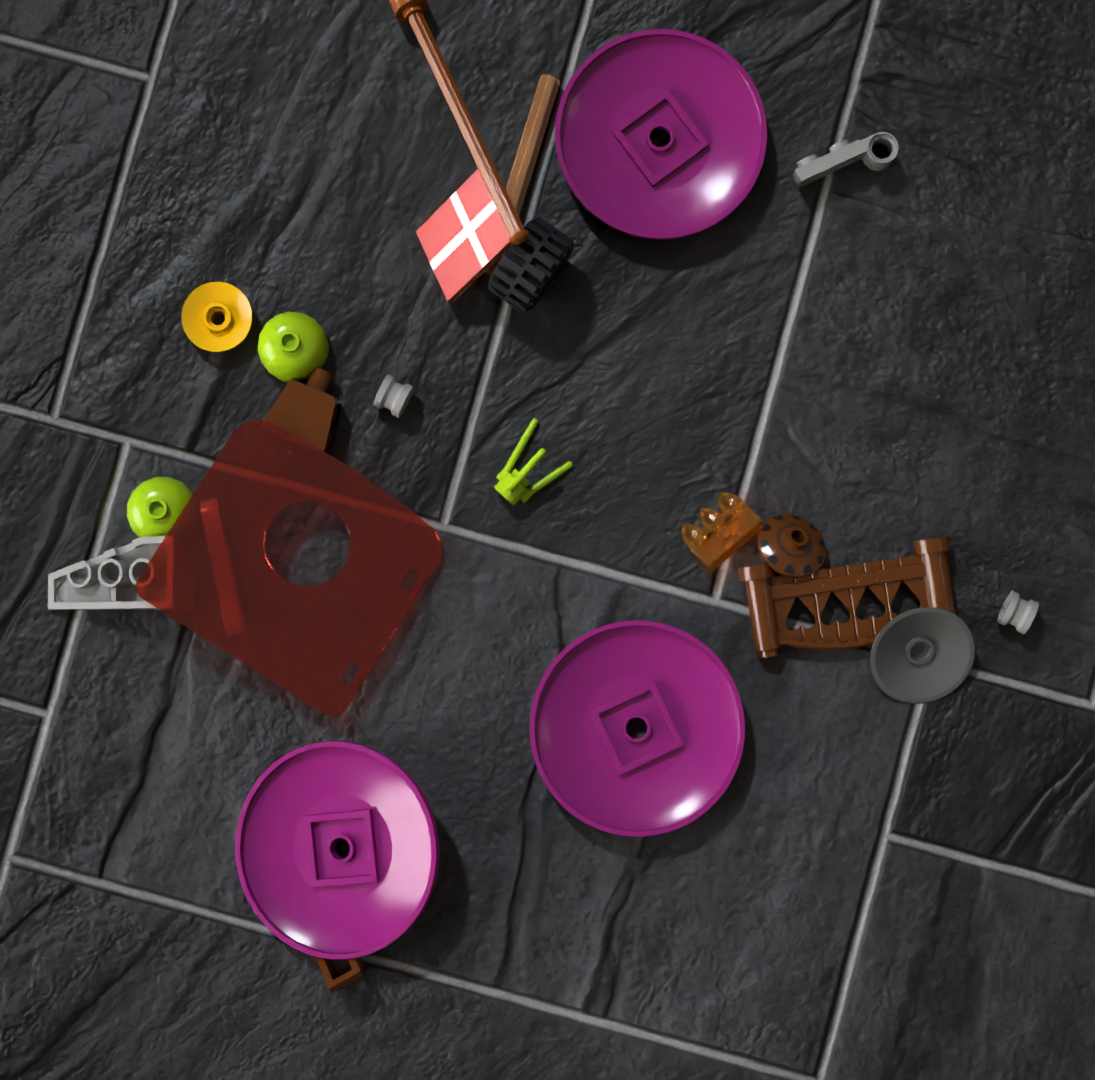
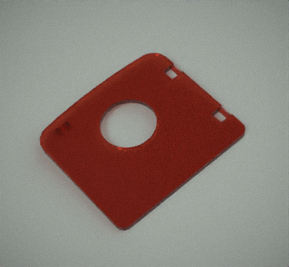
(222, 587)

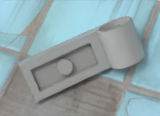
(844, 154)

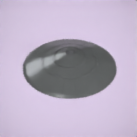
(922, 655)

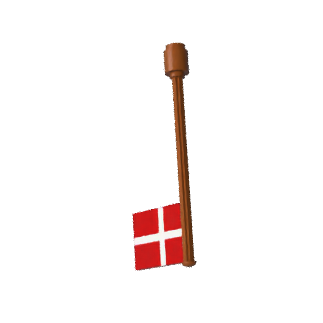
(479, 216)

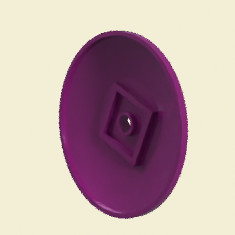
(669, 85)
(689, 740)
(291, 860)

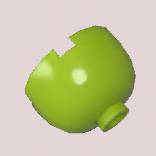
(292, 346)
(156, 505)

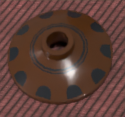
(785, 554)

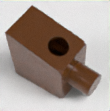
(307, 409)

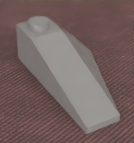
(104, 581)

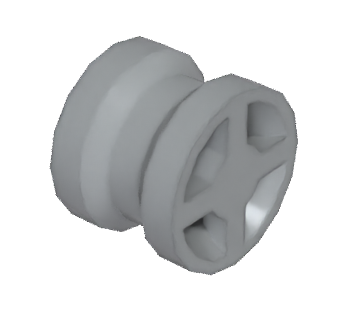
(393, 396)
(1018, 612)

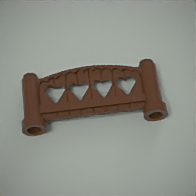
(773, 596)

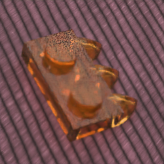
(722, 532)

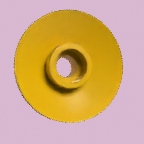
(204, 304)

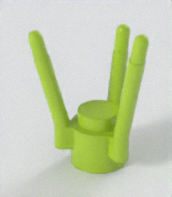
(514, 484)

